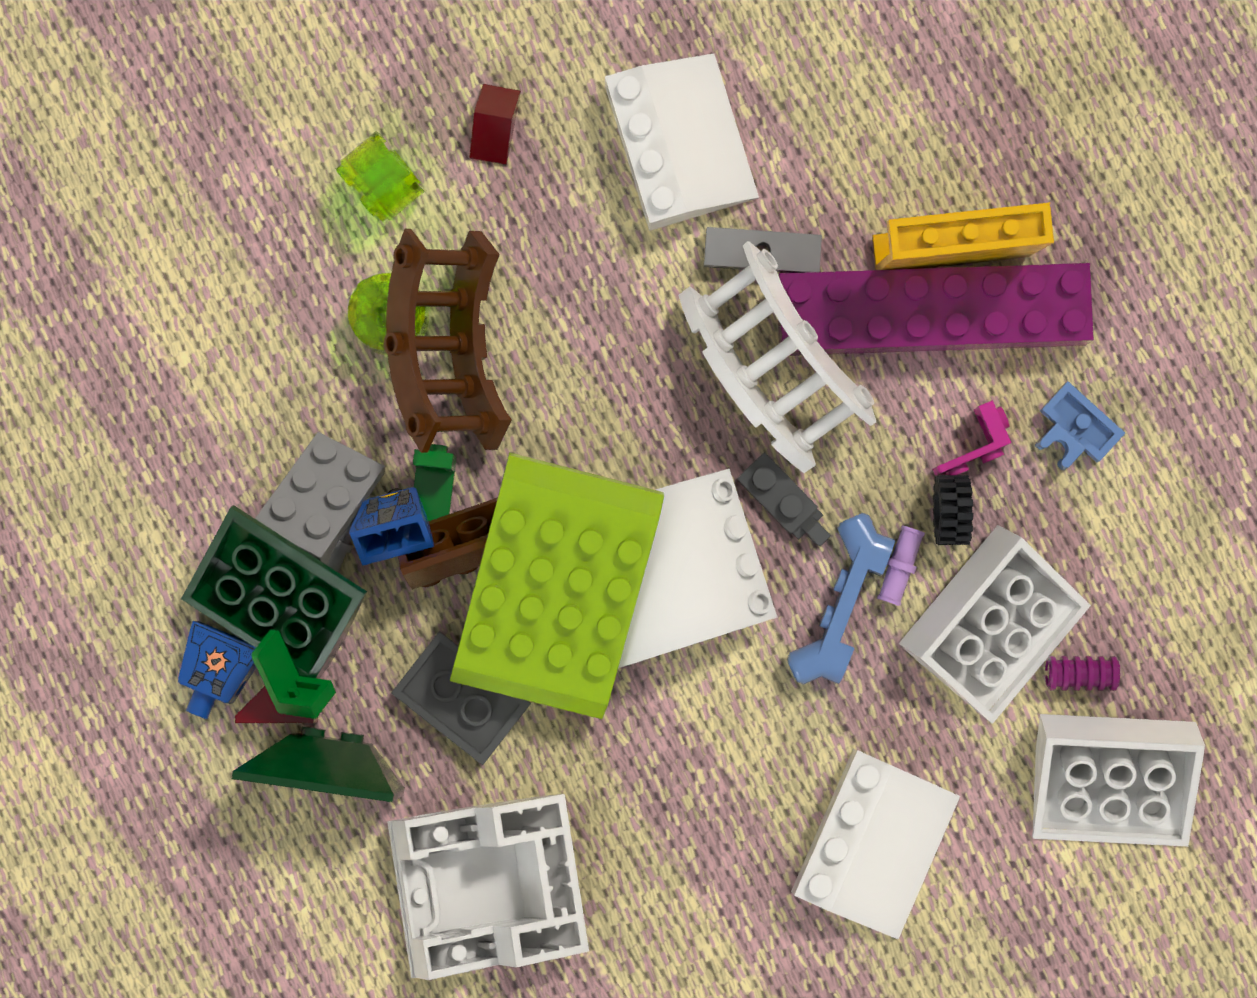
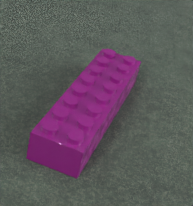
(944, 308)

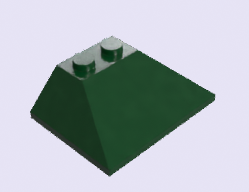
(324, 765)

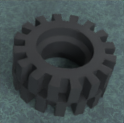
(952, 510)

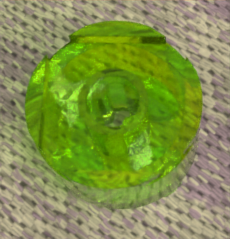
(381, 177)
(365, 308)

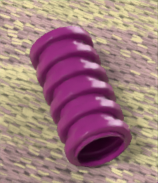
(1083, 673)

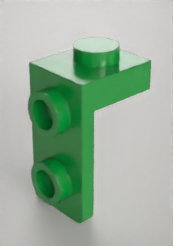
(435, 479)
(288, 690)

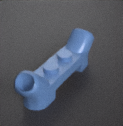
(828, 655)

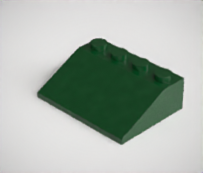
(266, 583)

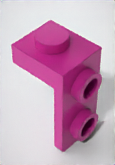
(994, 426)

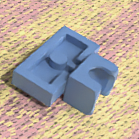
(1077, 426)

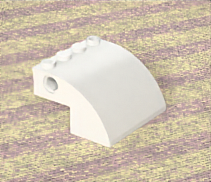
(699, 572)
(488, 886)

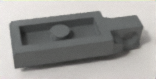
(783, 499)

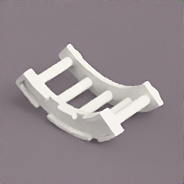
(742, 380)

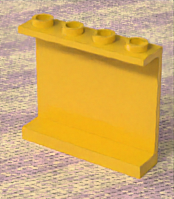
(964, 237)

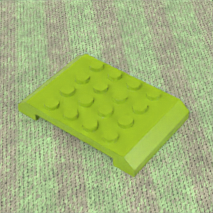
(557, 586)

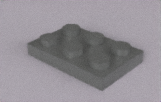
(464, 714)

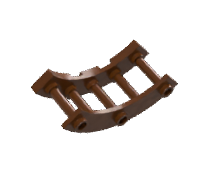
(466, 342)

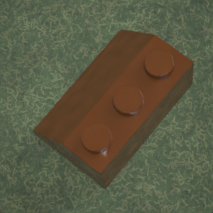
(457, 546)

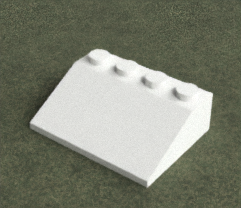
(680, 139)
(995, 623)
(1116, 779)
(875, 844)

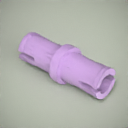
(901, 565)

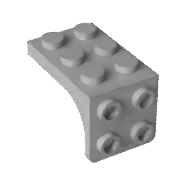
(321, 496)

